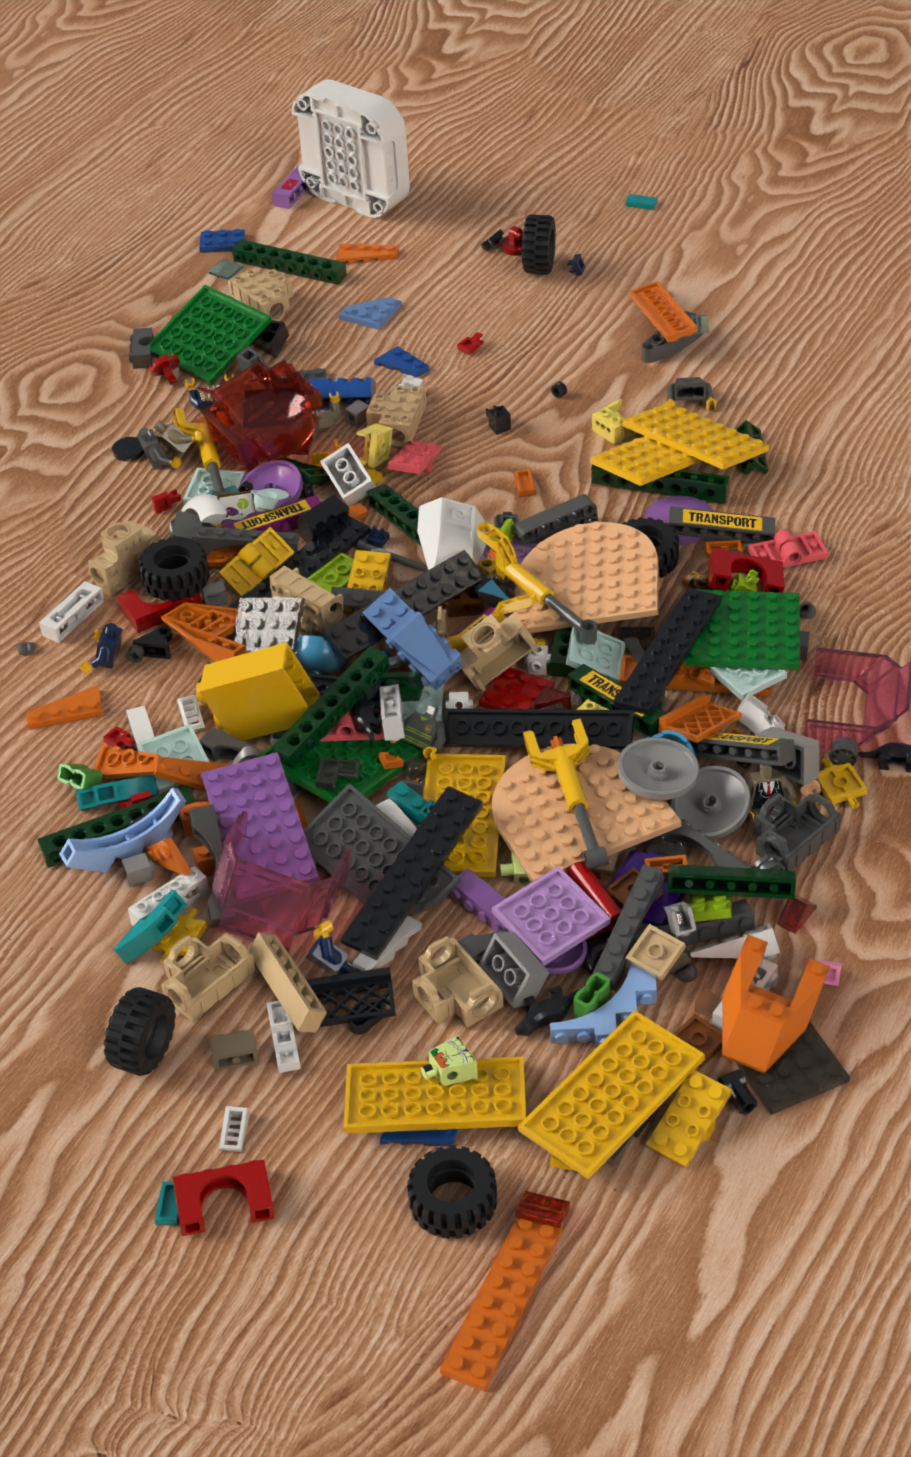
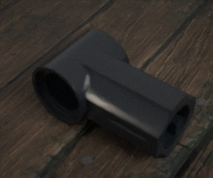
(741, 1095)

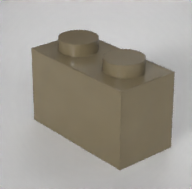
(234, 1050)

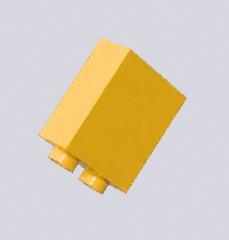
(257, 692)

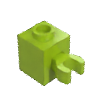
(744, 583)

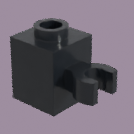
(499, 419)

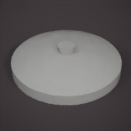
(658, 768)
(715, 803)

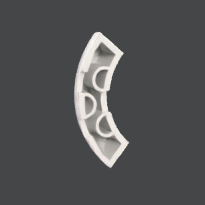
(207, 507)
(757, 716)

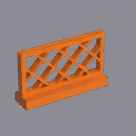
(698, 718)

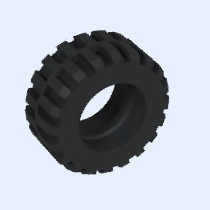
(538, 244)
(664, 540)
(174, 568)
(139, 1031)
(458, 1216)

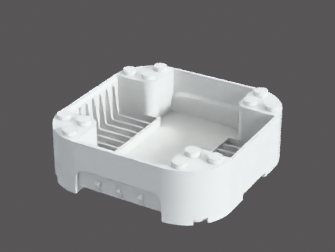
(352, 147)

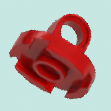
(513, 242)
(164, 366)

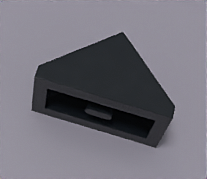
(154, 645)

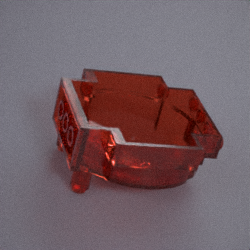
(263, 413)

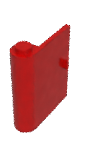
(595, 890)

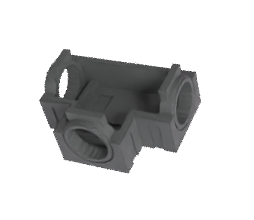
(794, 830)

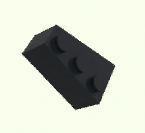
(272, 338)
(320, 517)

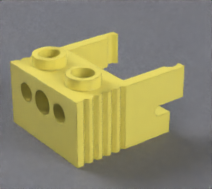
(609, 423)
(377, 444)

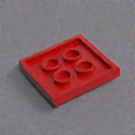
(513, 690)

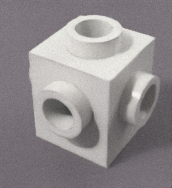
(538, 661)
(455, 697)

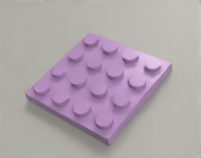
(551, 915)

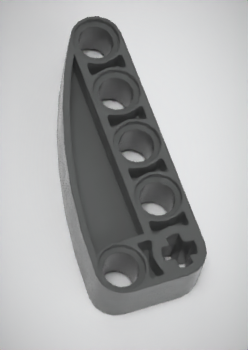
(658, 348)
(555, 519)

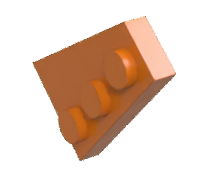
(168, 856)

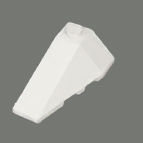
(732, 945)

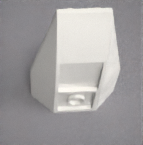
(448, 529)

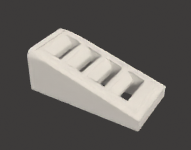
(190, 712)
(234, 1112)

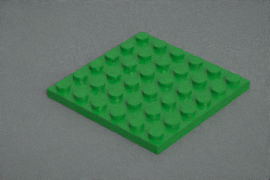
(209, 333)
(751, 632)
(371, 773)

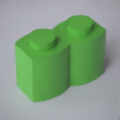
(79, 775)
(592, 995)

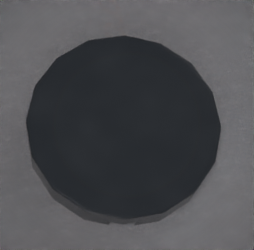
(127, 448)

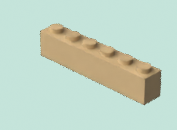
(287, 983)

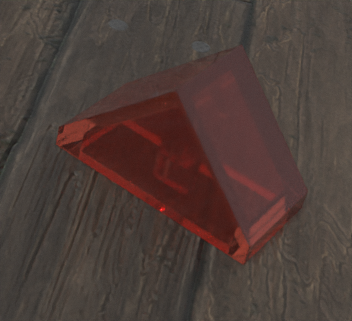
(552, 696)
(795, 913)

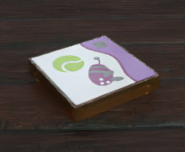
(237, 506)

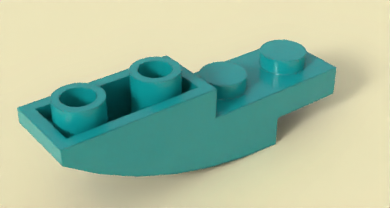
(115, 792)
(412, 804)
(152, 929)

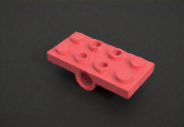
(415, 457)
(791, 549)
(346, 730)

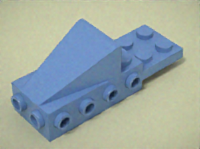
(414, 639)

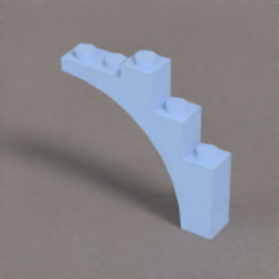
(100, 852)
(598, 1025)

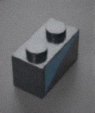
(493, 590)

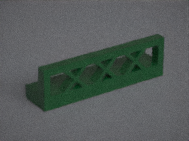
(759, 461)
(408, 690)

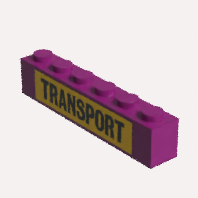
(279, 519)

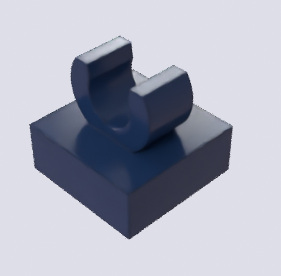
(578, 265)
(377, 537)

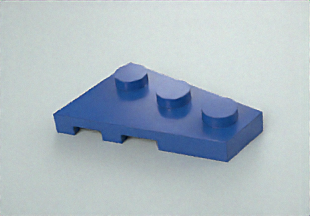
(403, 361)
(427, 1137)

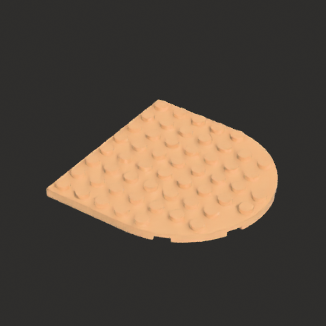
(596, 572)
(545, 834)

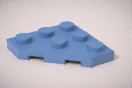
(371, 313)

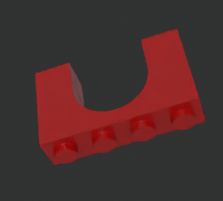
(724, 563)
(145, 615)
(195, 1187)

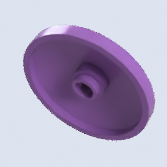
(277, 475)
(661, 508)

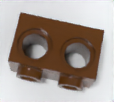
(466, 604)

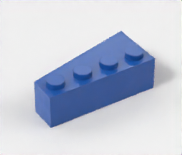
(348, 390)

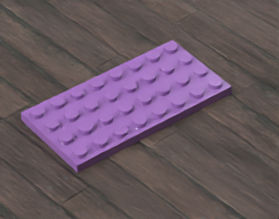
(273, 825)

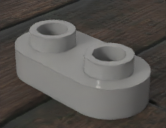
(246, 754)

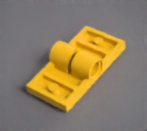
(256, 562)
(369, 571)
(689, 1119)

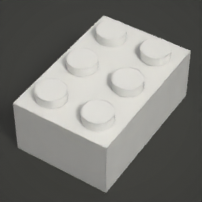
(348, 474)

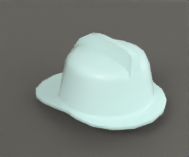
(268, 498)

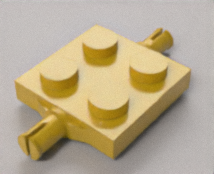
(841, 783)
(186, 926)

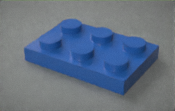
(220, 240)

